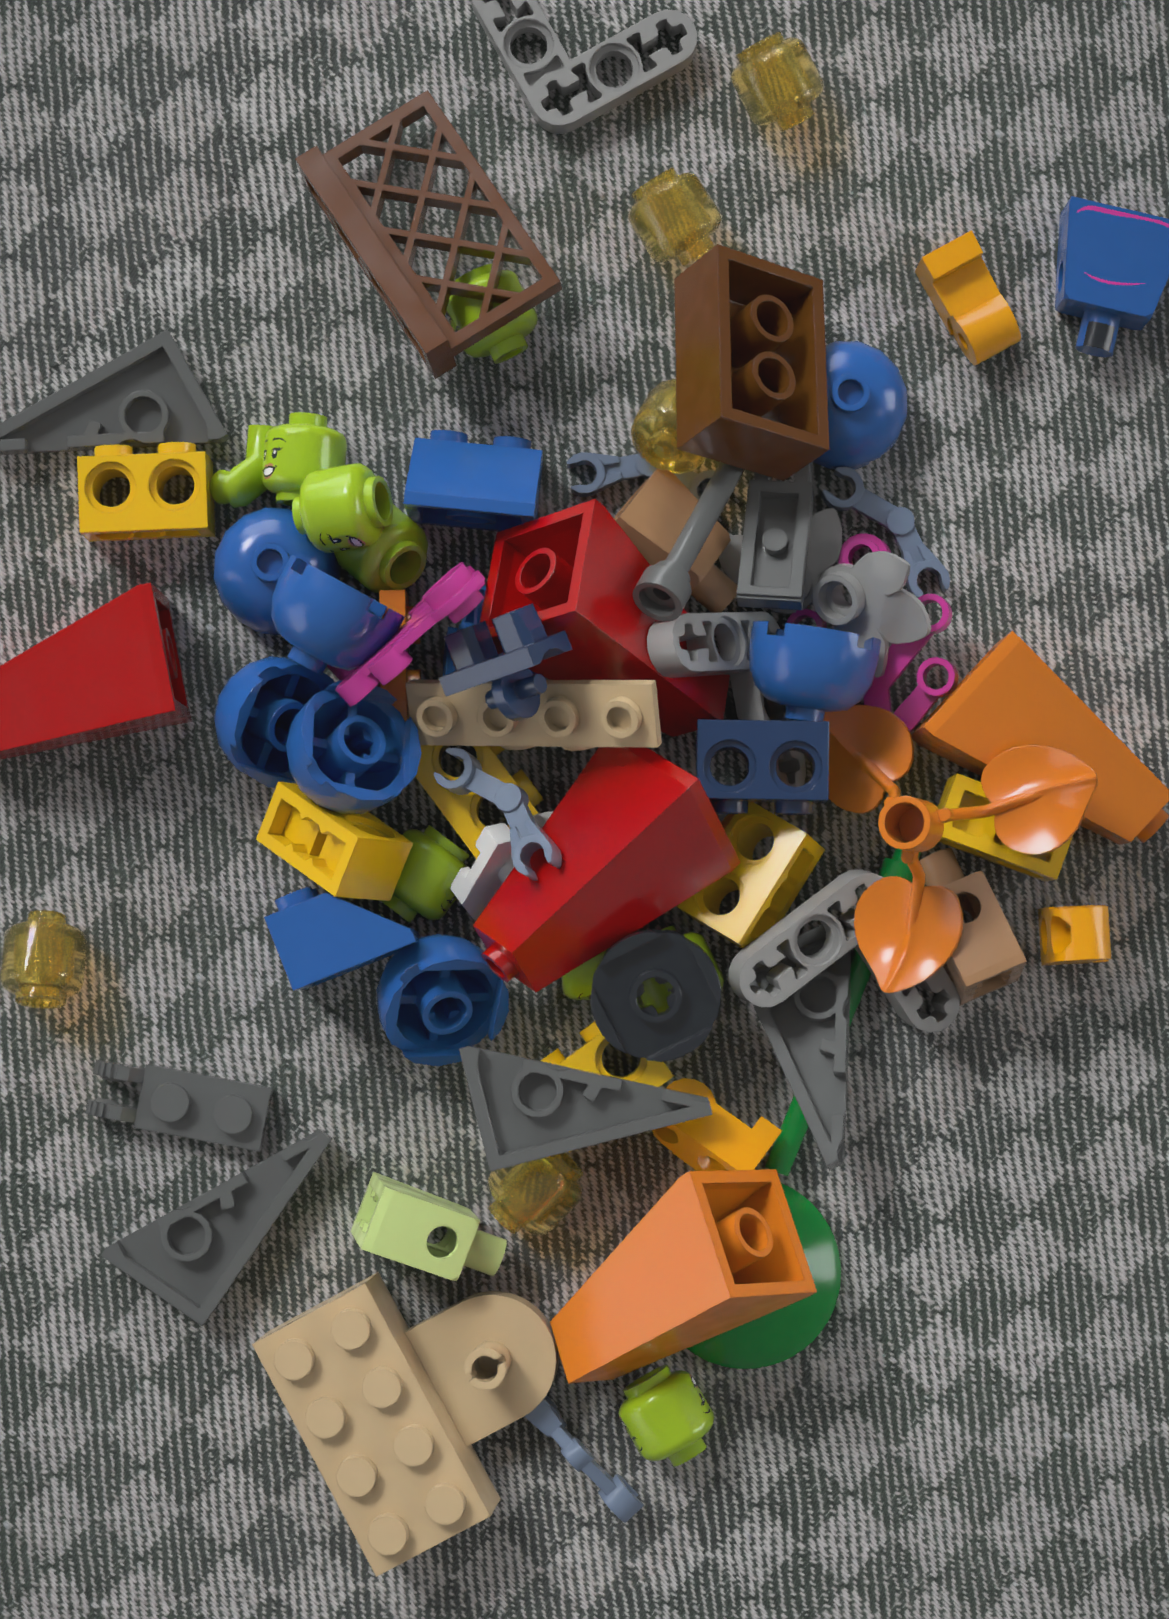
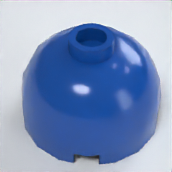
(863, 404)
(253, 560)
(328, 619)
(811, 668)
(257, 714)
(352, 754)
(440, 999)

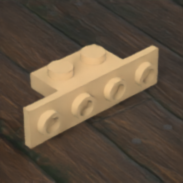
(569, 716)

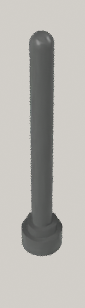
(666, 585)

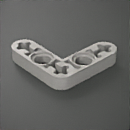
(560, 72)
(702, 659)
(785, 980)

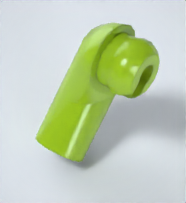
(244, 480)

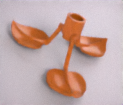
(899, 923)

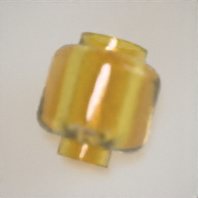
(777, 81)
(675, 217)
(656, 432)
(43, 960)
(535, 1193)

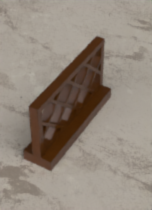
(383, 262)

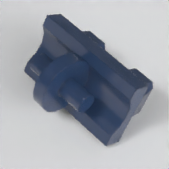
(524, 645)

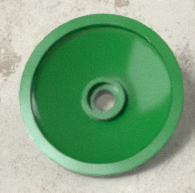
(793, 1327)

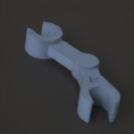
(615, 469)
(898, 523)
(525, 833)
(613, 1490)

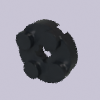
(643, 1030)

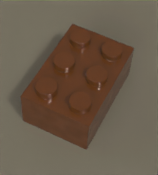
(750, 363)

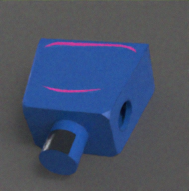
(1109, 270)

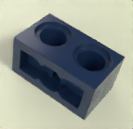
(761, 745)

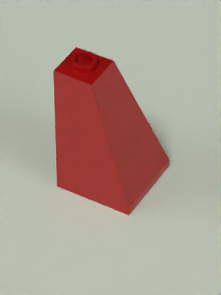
(582, 582)
(96, 678)
(631, 848)

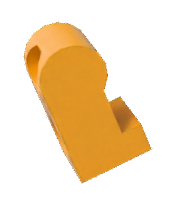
(968, 299)
(1074, 934)
(716, 1139)

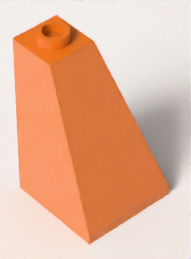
(1021, 702)
(691, 1269)

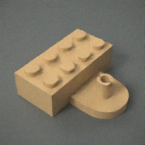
(401, 1406)

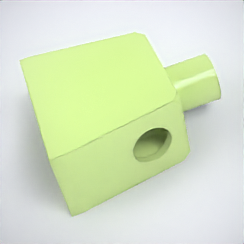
(399, 1218)

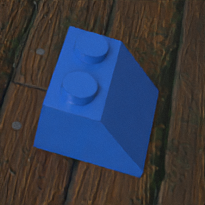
(472, 482)
(330, 937)

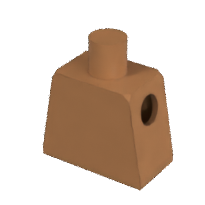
(655, 520)
(988, 949)

